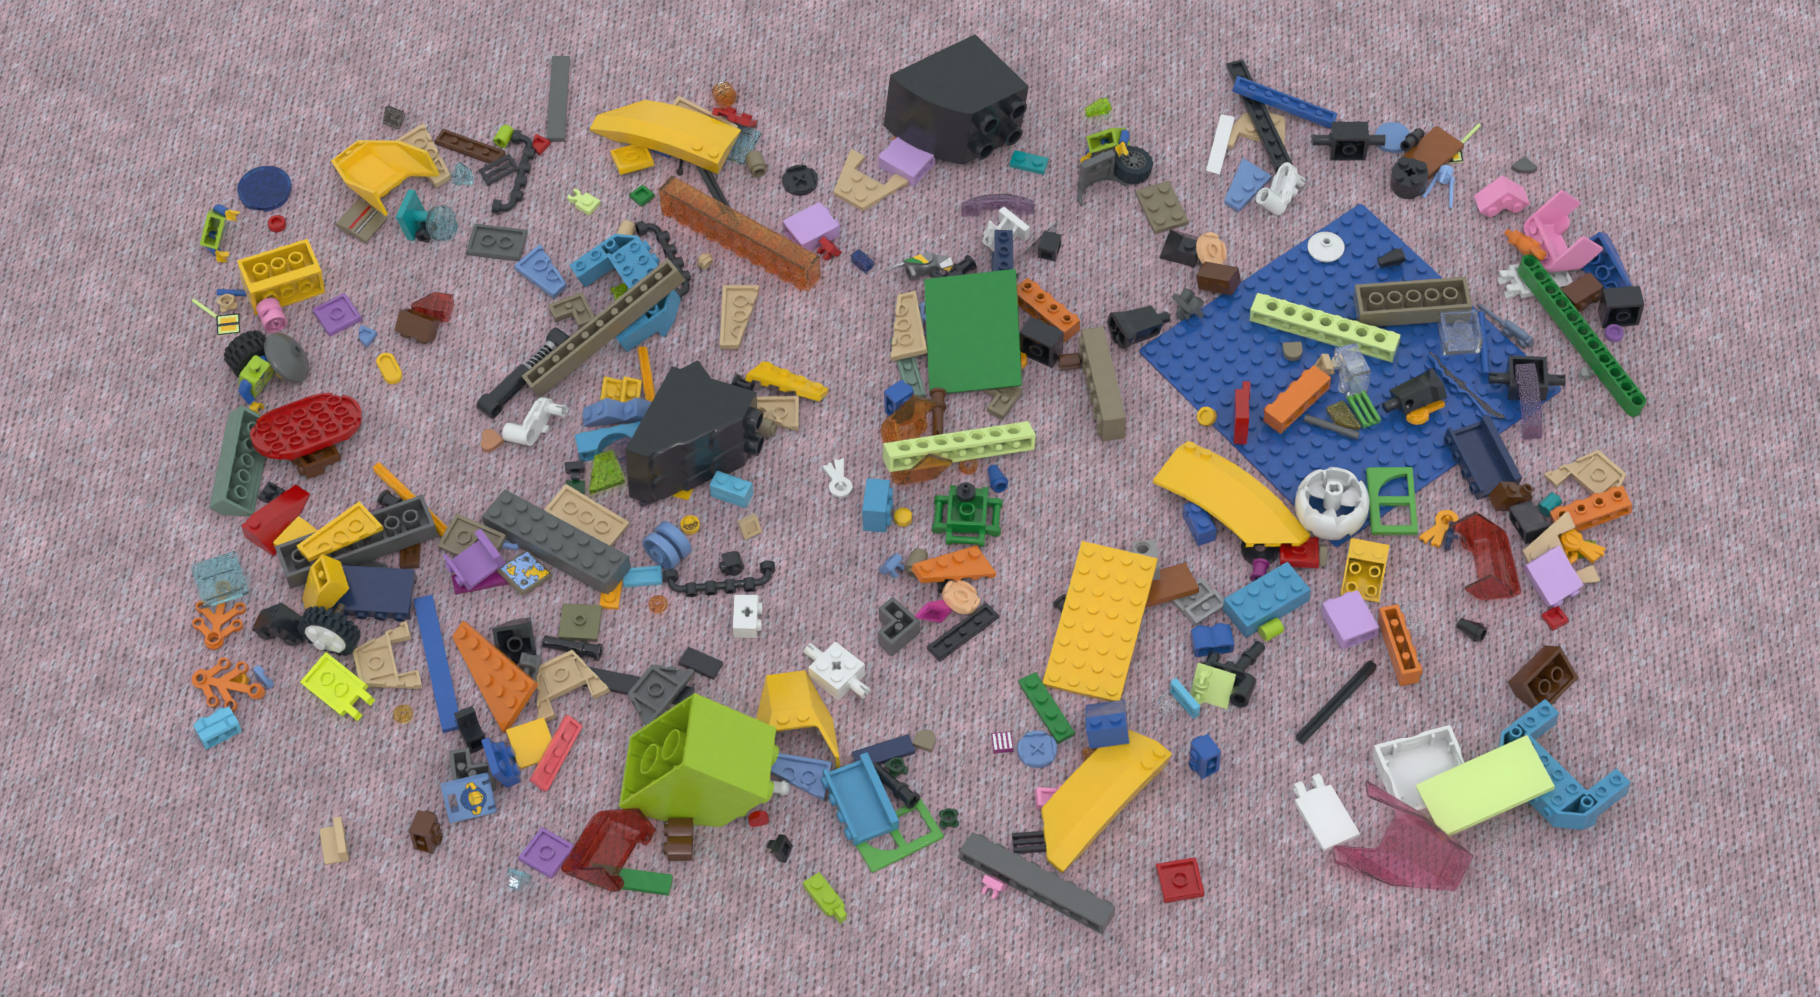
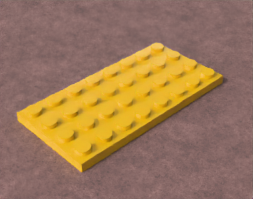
(1100, 622)

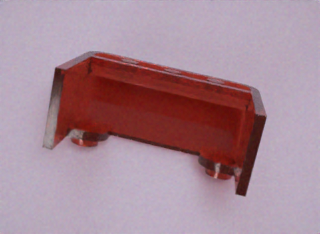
(1491, 556)

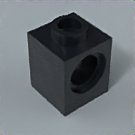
(1049, 246)

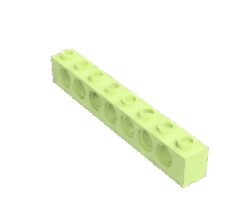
(1324, 327)
(960, 445)

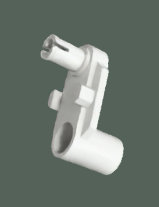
(1281, 190)
(534, 422)

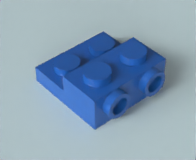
(502, 762)

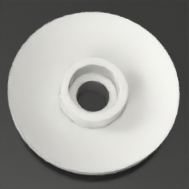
(1326, 252)

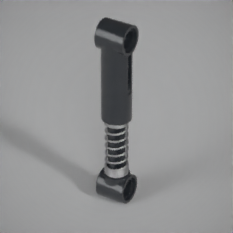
(492, 403)

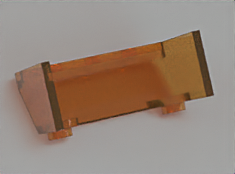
(909, 423)

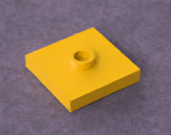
(631, 158)

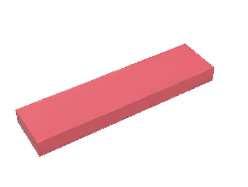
(555, 753)

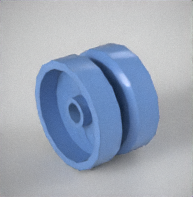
(667, 545)

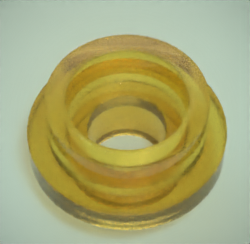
(405, 717)

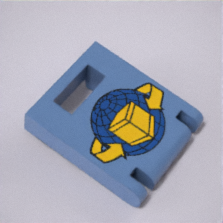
(472, 796)

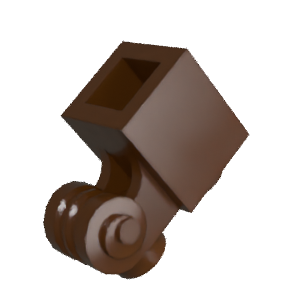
(1509, 494)

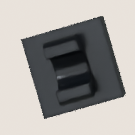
(575, 468)
(270, 492)
(780, 848)

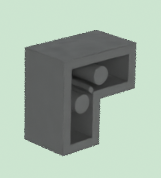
(899, 627)
(462, 766)

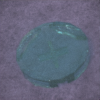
(441, 223)

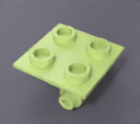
(1212, 686)

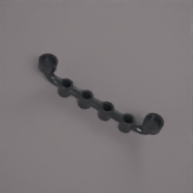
(520, 180)
(669, 251)
(729, 585)

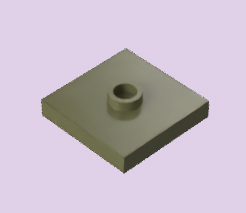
(580, 622)

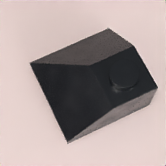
(1180, 248)
(514, 638)

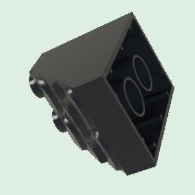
(691, 434)

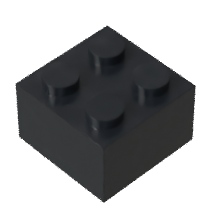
(1621, 306)
(1041, 342)

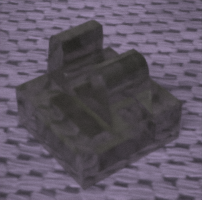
(393, 117)

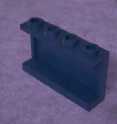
(1003, 250)
(1482, 456)
(378, 593)

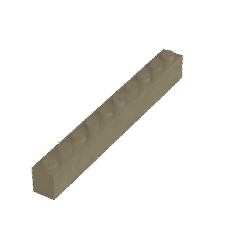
(603, 328)

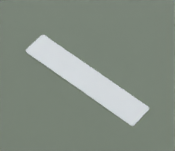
(1220, 143)

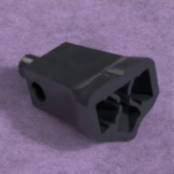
(1135, 325)
(1416, 393)

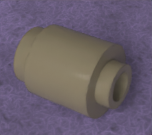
(756, 163)
(768, 428)
(915, 556)

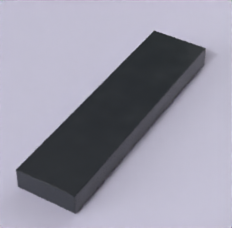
(962, 632)

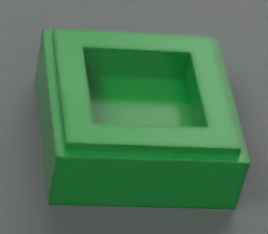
(642, 195)

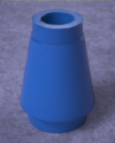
(997, 479)

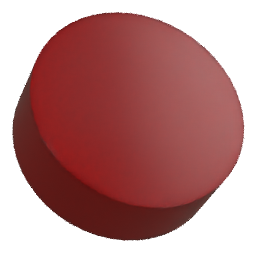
(276, 223)
(758, 818)

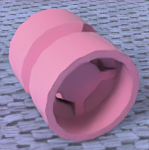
(271, 315)

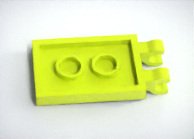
(336, 686)

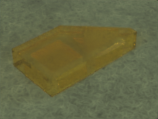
(1343, 416)

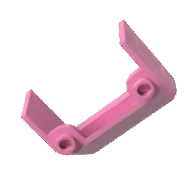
(1546, 228)

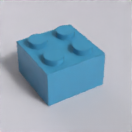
(877, 505)

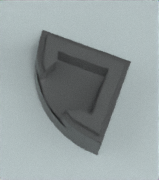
(1524, 165)

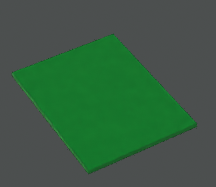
(973, 331)

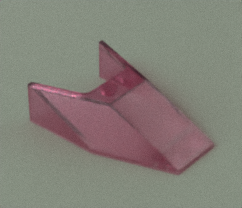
(1411, 851)

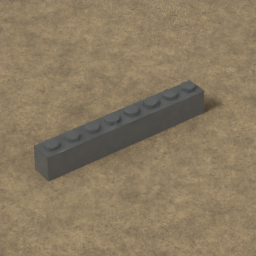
(1037, 882)

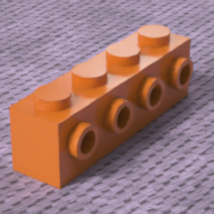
(1044, 307)
(1296, 399)
(1595, 509)
(1399, 645)

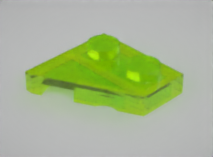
(605, 472)

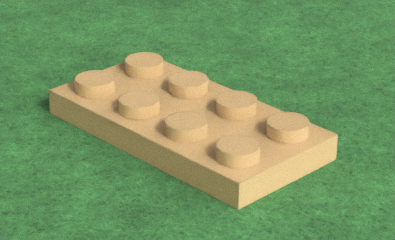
(587, 515)

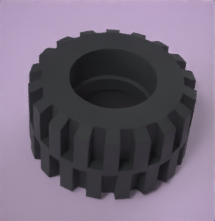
(243, 349)

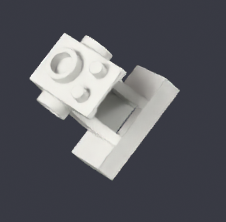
(1008, 222)

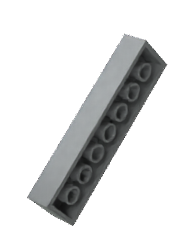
(403, 527)
(557, 542)

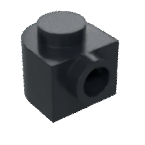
(731, 563)

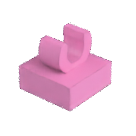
(995, 884)

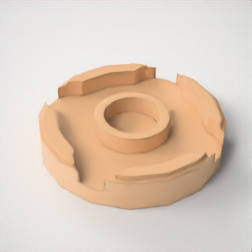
(1210, 248)
(960, 597)

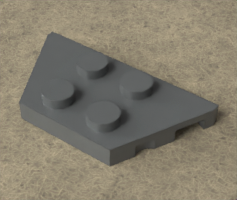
(658, 690)

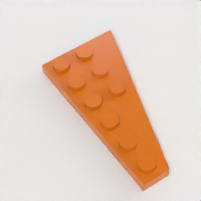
(498, 677)

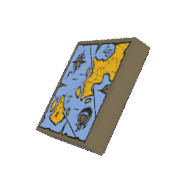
(524, 572)

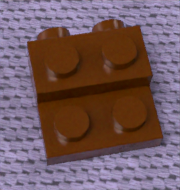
(314, 463)

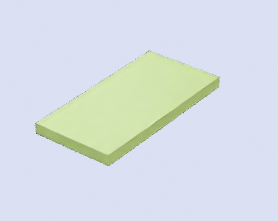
(1485, 786)

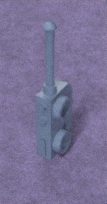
(1511, 329)

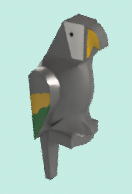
(923, 265)

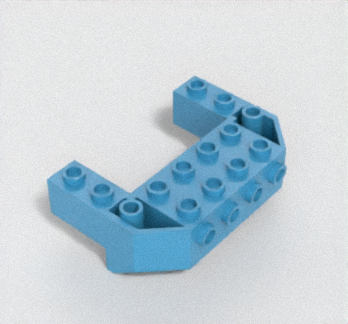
(633, 263)
(1569, 802)

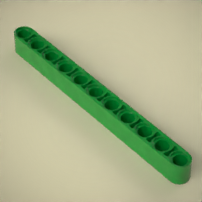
(1581, 336)

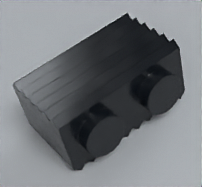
(1527, 521)

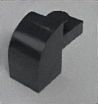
(469, 729)

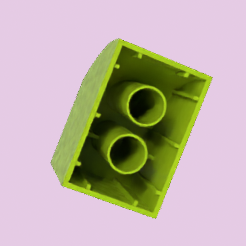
(699, 764)

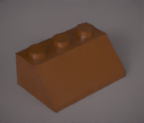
(1543, 677)

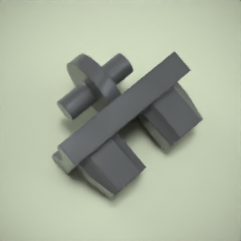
(1188, 304)
(530, 664)

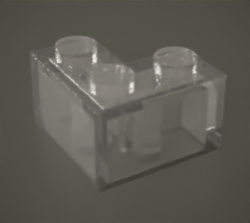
(1352, 369)

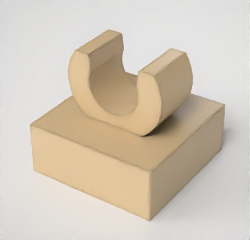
(1325, 364)
(749, 526)

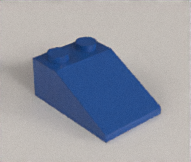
(1106, 724)

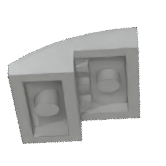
(1200, 605)

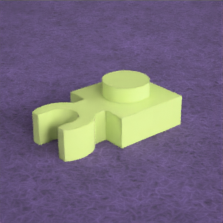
(585, 203)

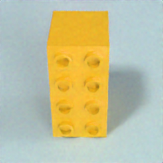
(283, 274)

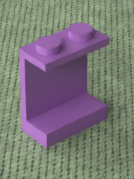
(475, 562)

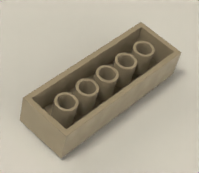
(1410, 301)
(1102, 384)

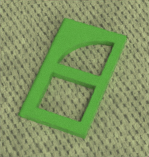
(1375, 480)
(878, 859)

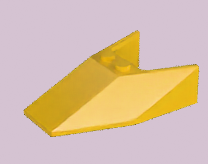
(379, 166)
(793, 703)

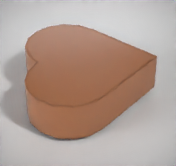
(490, 440)

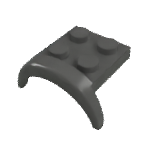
(1095, 170)

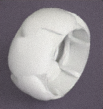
(1337, 488)

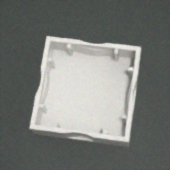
(1416, 759)

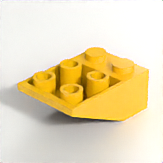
(1365, 569)
(324, 583)

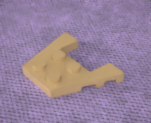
(1245, 128)
(859, 188)
(1592, 471)
(1549, 540)
(377, 665)
(562, 676)

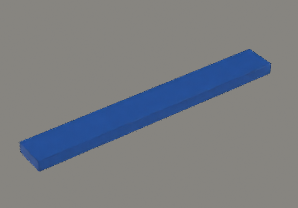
(437, 662)

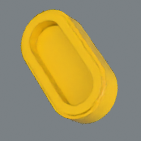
(389, 368)

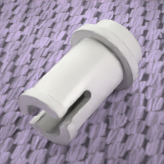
(781, 787)

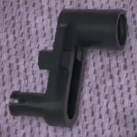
(1243, 684)

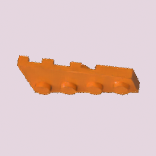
(955, 566)

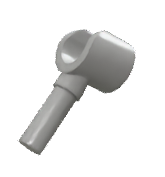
(1585, 371)

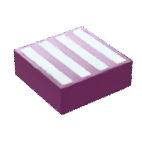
(1002, 742)

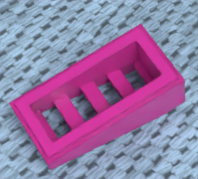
(934, 611)

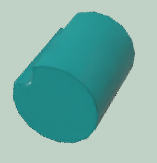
(1549, 503)

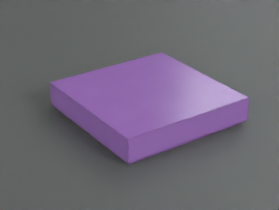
(337, 314)
(546, 852)

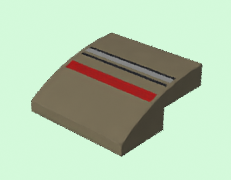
(361, 221)

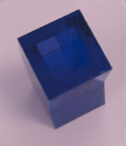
(862, 261)

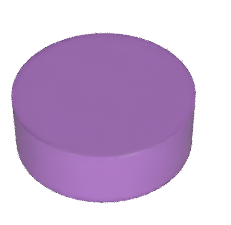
(1614, 333)

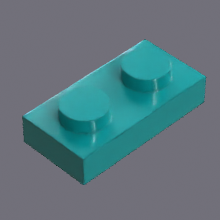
(1029, 162)

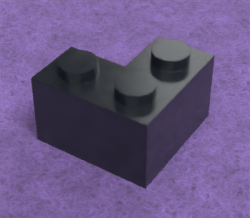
(279, 622)

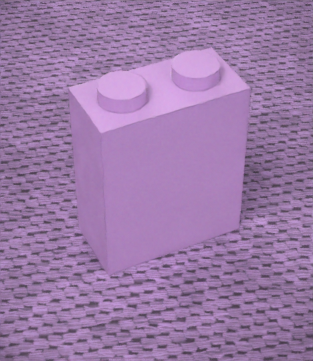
(905, 161)
(810, 226)
(1553, 577)
(1349, 619)

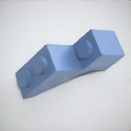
(613, 411)

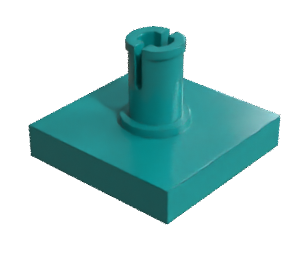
(411, 214)

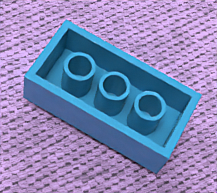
(1266, 599)

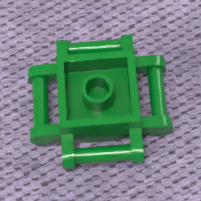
(967, 517)

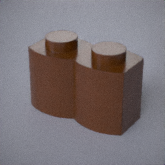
(680, 839)

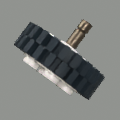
(329, 630)

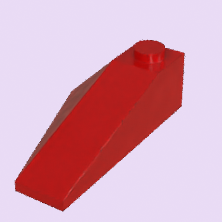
(272, 519)

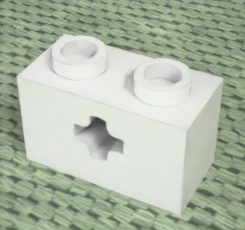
(746, 626)

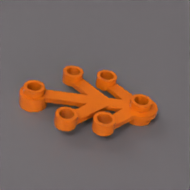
(218, 619)
(225, 683)

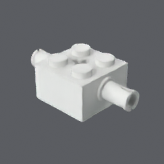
(836, 671)

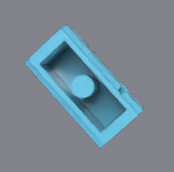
(731, 489)
(217, 727)

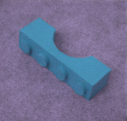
(595, 441)

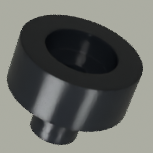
(965, 492)

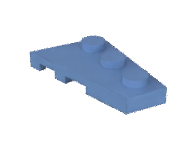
(1246, 185)
(540, 271)
(802, 773)

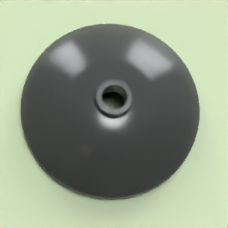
(286, 357)

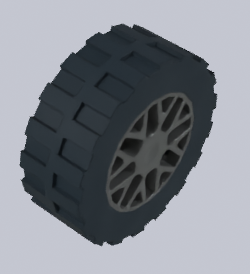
(1133, 167)

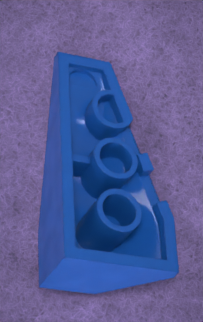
(1607, 264)

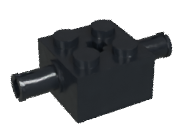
(1348, 141)
(1510, 381)

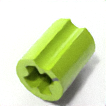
(503, 136)
(1271, 629)

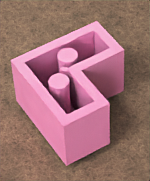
(1500, 195)

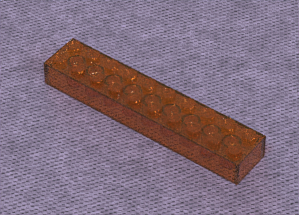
(740, 234)

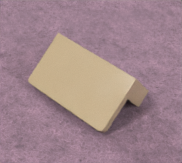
(334, 842)

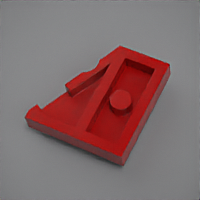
(732, 115)

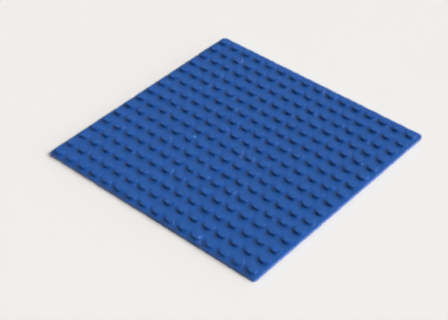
(1217, 352)

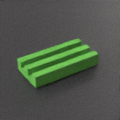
(1359, 397)

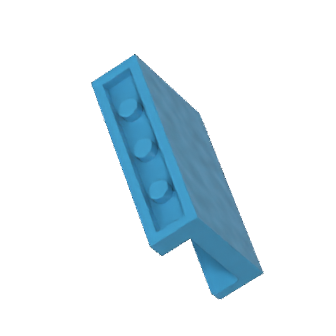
(860, 800)

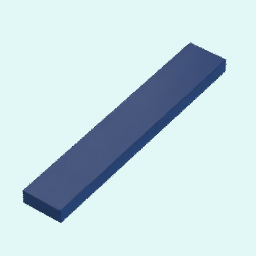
(1284, 102)

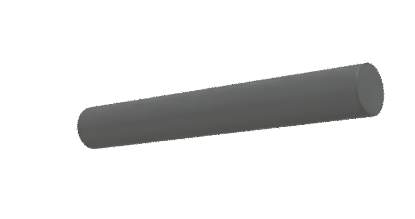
(1331, 426)

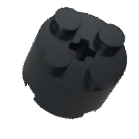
(1409, 178)

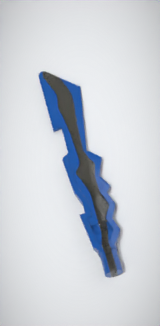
(1484, 404)

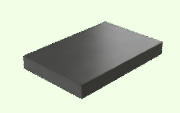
(497, 242)

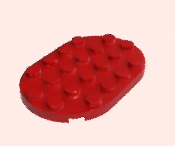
(306, 426)

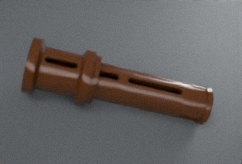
(937, 412)

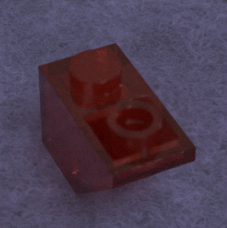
(436, 305)

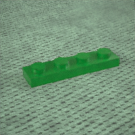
(1046, 708)

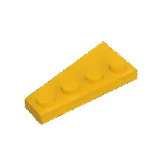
(786, 381)
(342, 531)

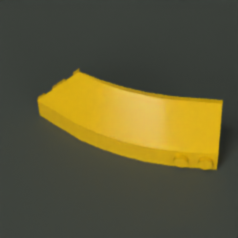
(670, 131)
(1230, 496)
(1098, 795)

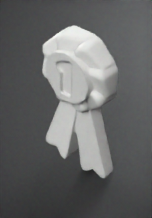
(839, 486)

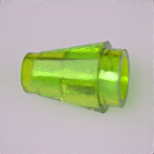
(1099, 107)

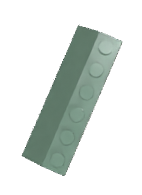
(238, 467)

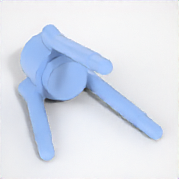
(1443, 176)

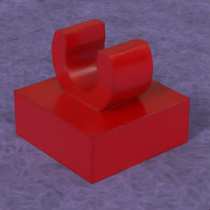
(829, 247)

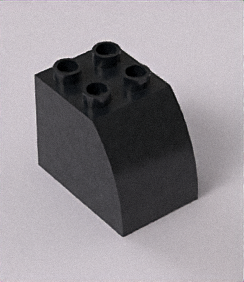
(957, 103)

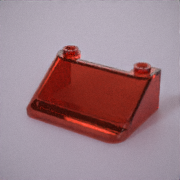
(607, 846)

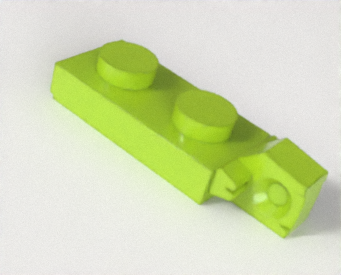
(825, 897)

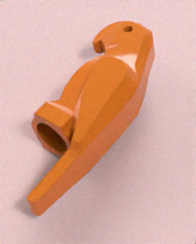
(1525, 244)

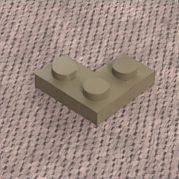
(572, 306)
(1003, 400)

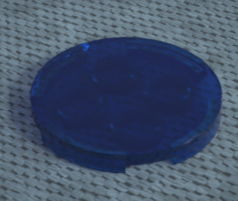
(264, 188)

